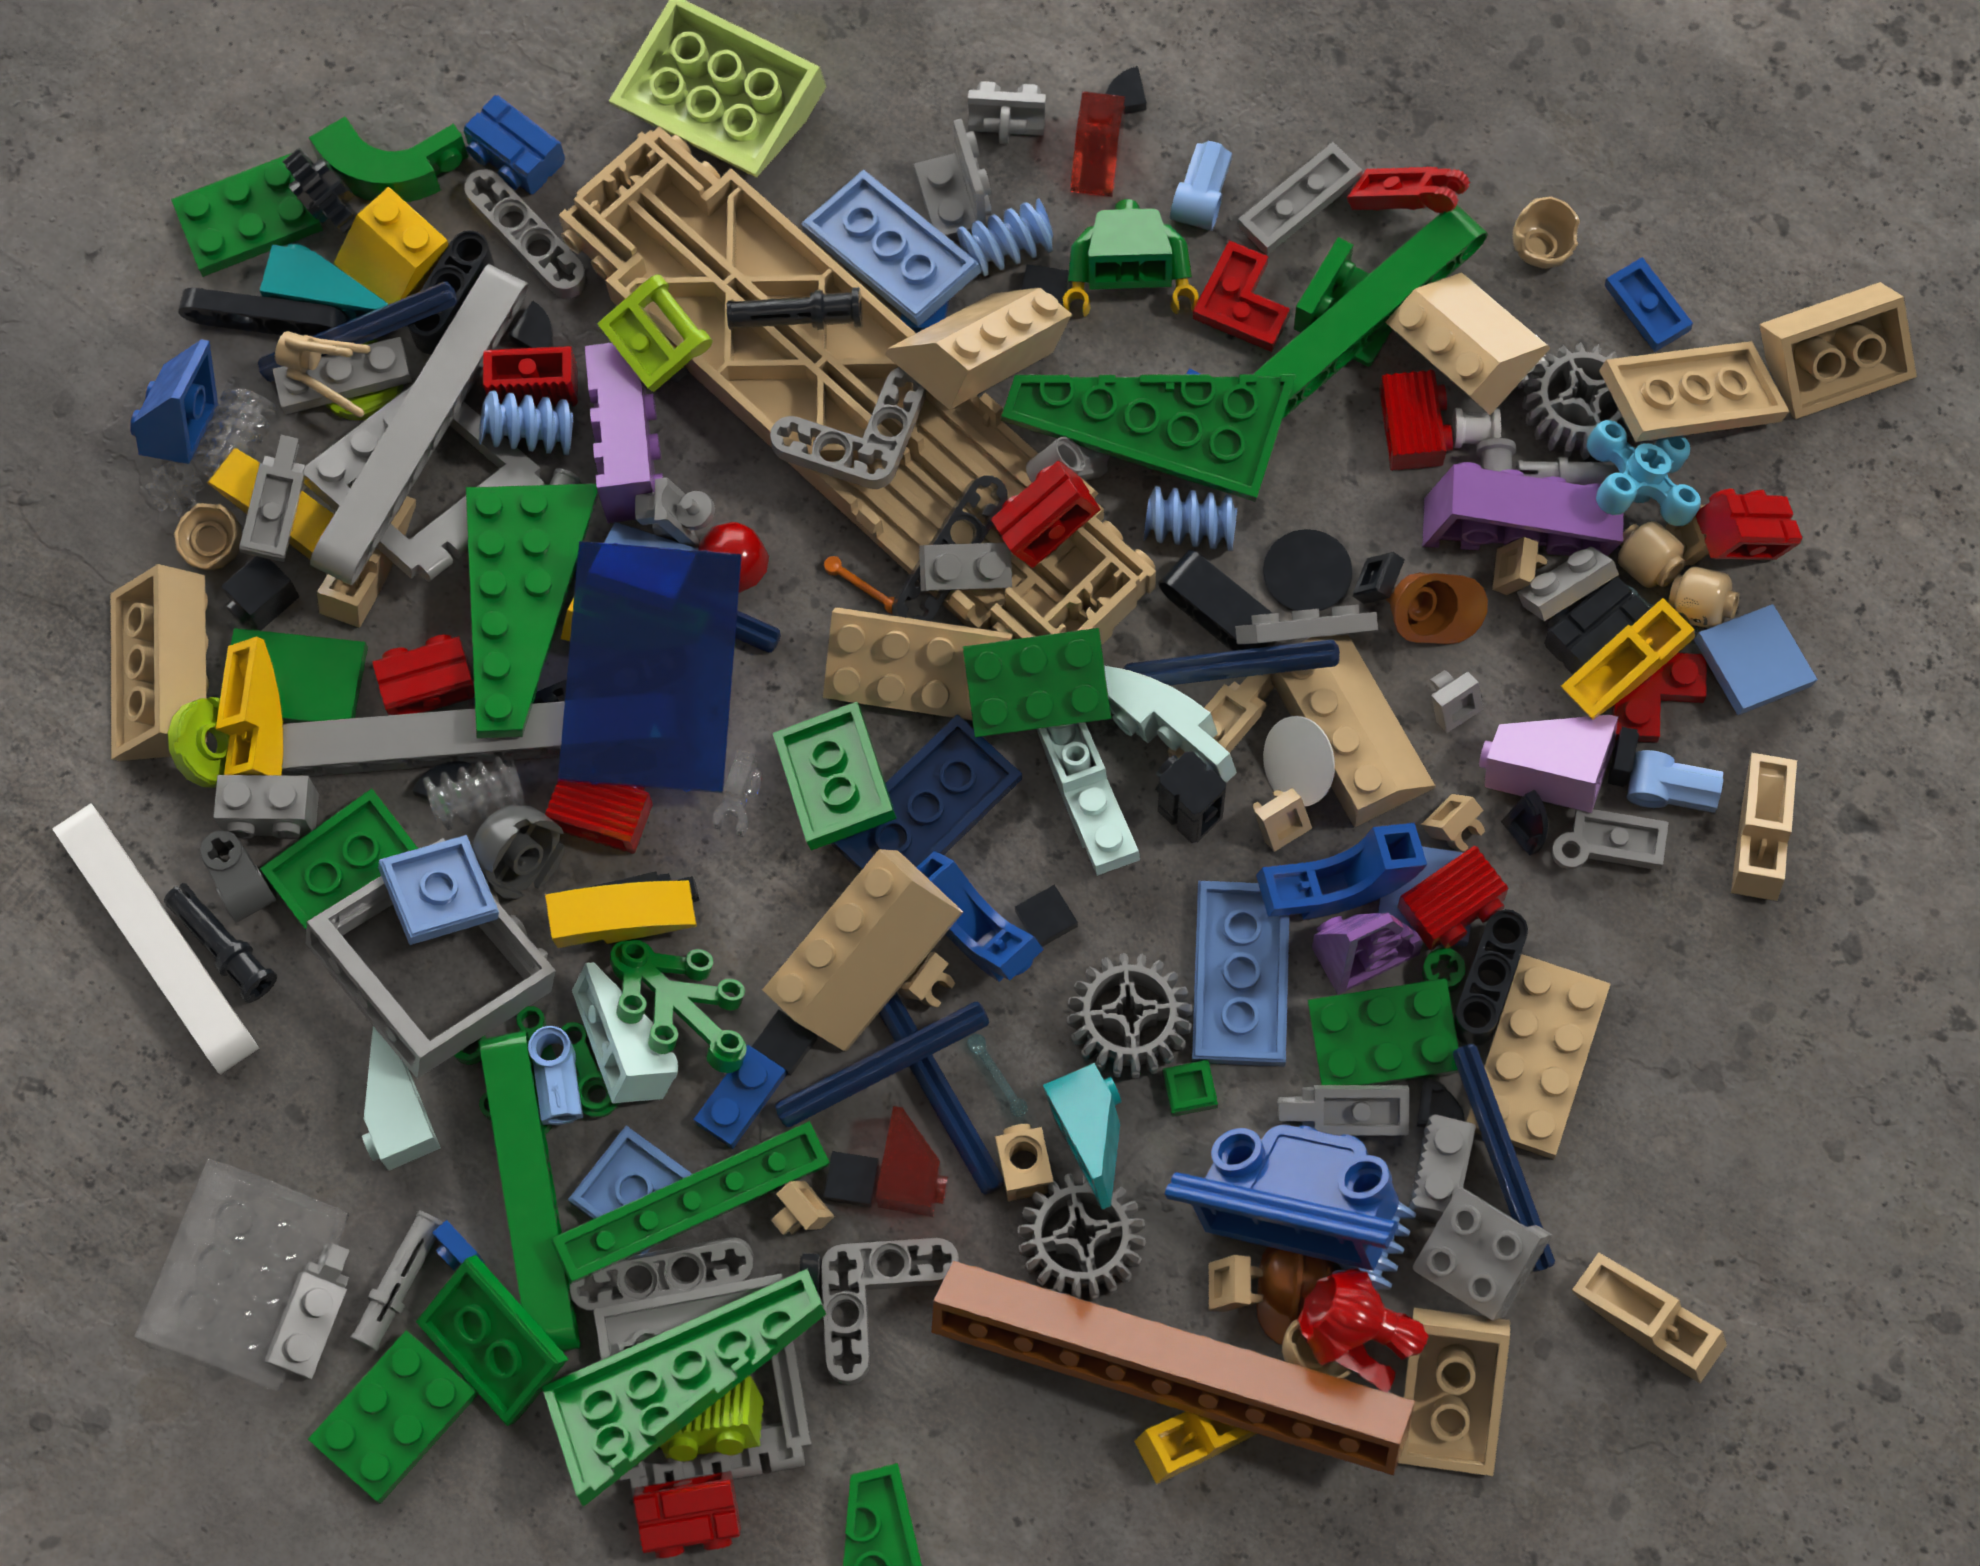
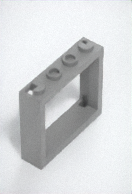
(419, 1054)

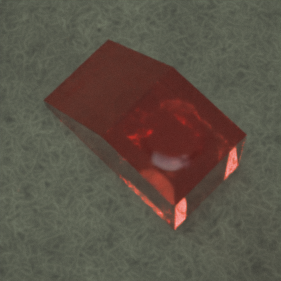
(1097, 143)
(909, 1170)

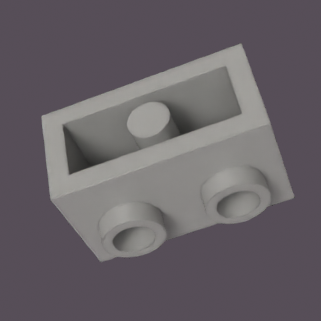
(266, 805)

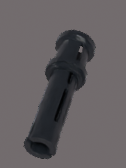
(817, 310)
(231, 955)

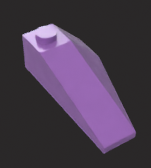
(1363, 947)

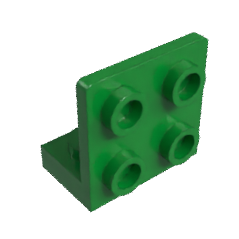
(1331, 282)

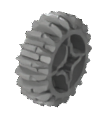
(1582, 382)
(1146, 1013)
(1103, 1231)

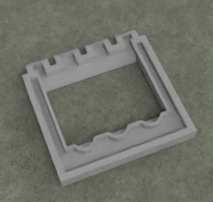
(425, 552)
(640, 1320)

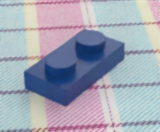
(1648, 304)
(740, 1098)

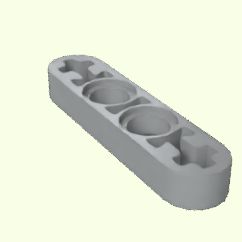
(521, 236)
(663, 1280)

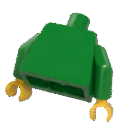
(1129, 251)

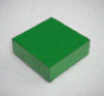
(1190, 1088)

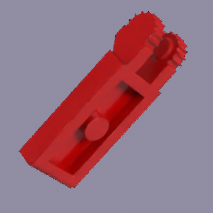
(1408, 189)

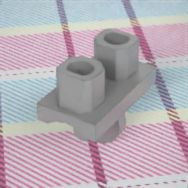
(1006, 111)
(674, 512)

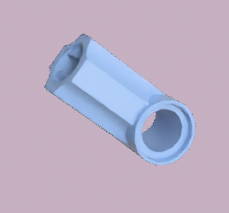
(1200, 195)
(1661, 781)
(555, 1079)

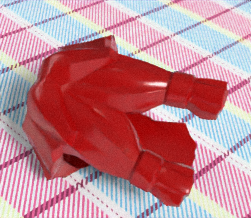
(1349, 1312)

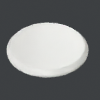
(1299, 758)

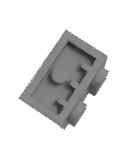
(954, 186)
(1480, 1254)

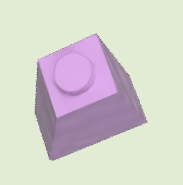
(1554, 757)

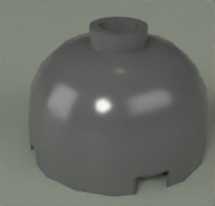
(517, 849)

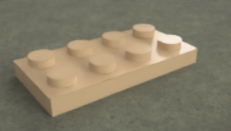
(1693, 391)
(901, 662)
(1542, 1051)

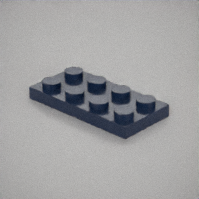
(937, 797)

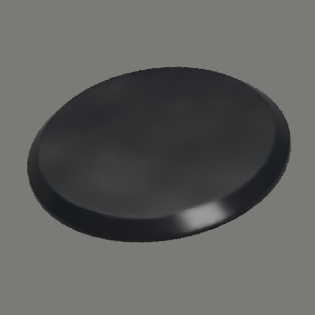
(1307, 570)

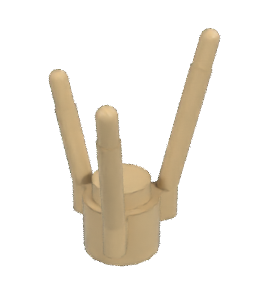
(304, 353)

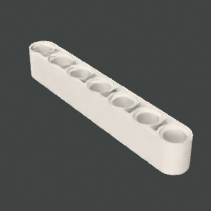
(156, 939)

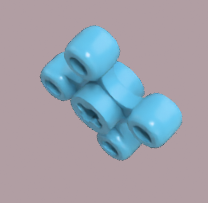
(1643, 473)

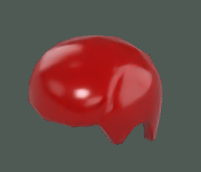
(739, 539)

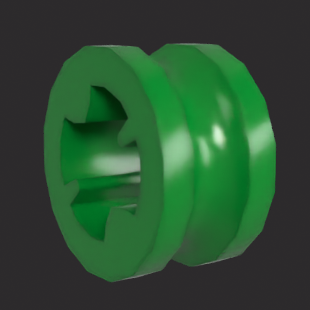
(1453, 958)

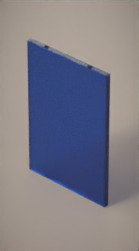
(650, 667)

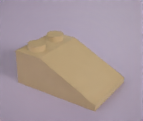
(1456, 1392)

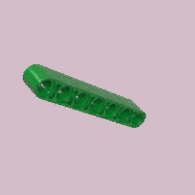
(1365, 309)
(528, 1186)

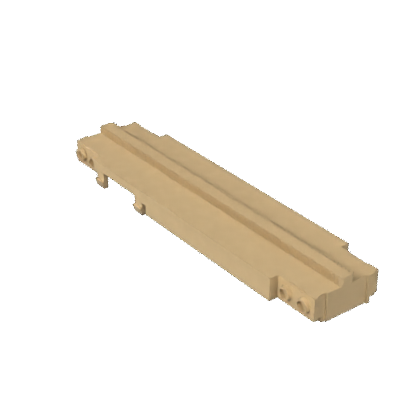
(726, 243)

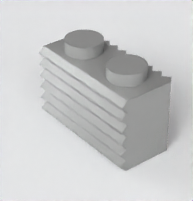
(1440, 1166)

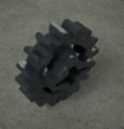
(321, 190)

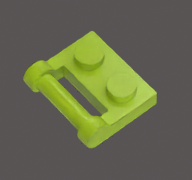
(644, 343)

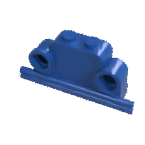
(1296, 1194)

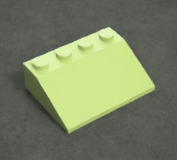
(719, 87)

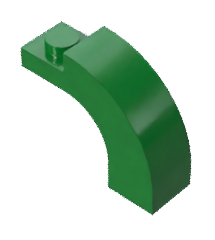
(370, 171)

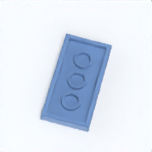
(891, 247)
(1239, 977)

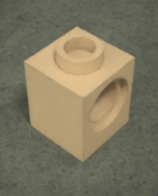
(1023, 1182)

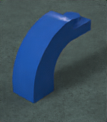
(1360, 875)
(980, 931)

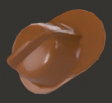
(1438, 607)
(1284, 1286)

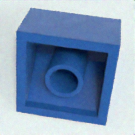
(177, 406)

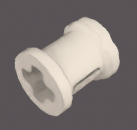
(1474, 427)

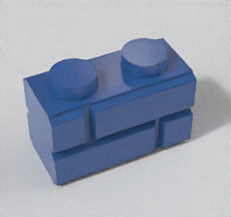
(513, 145)

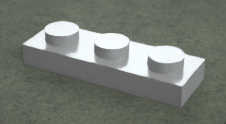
(1299, 198)
(348, 376)
(1306, 624)

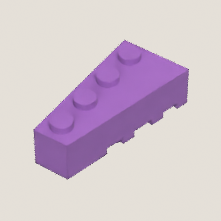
(621, 432)
(1506, 505)

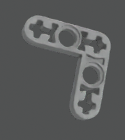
(869, 448)
(868, 1277)

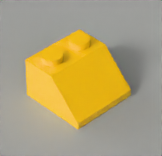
(390, 248)

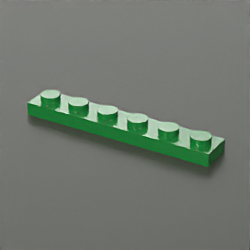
(689, 1202)

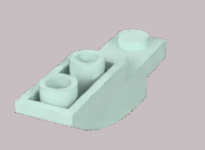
(1154, 708)
(1088, 796)

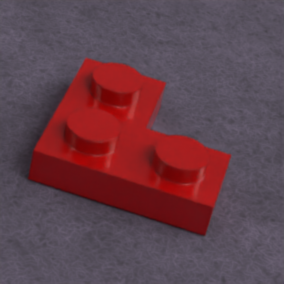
(1230, 299)
(1677, 680)

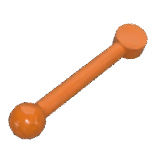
(834, 567)

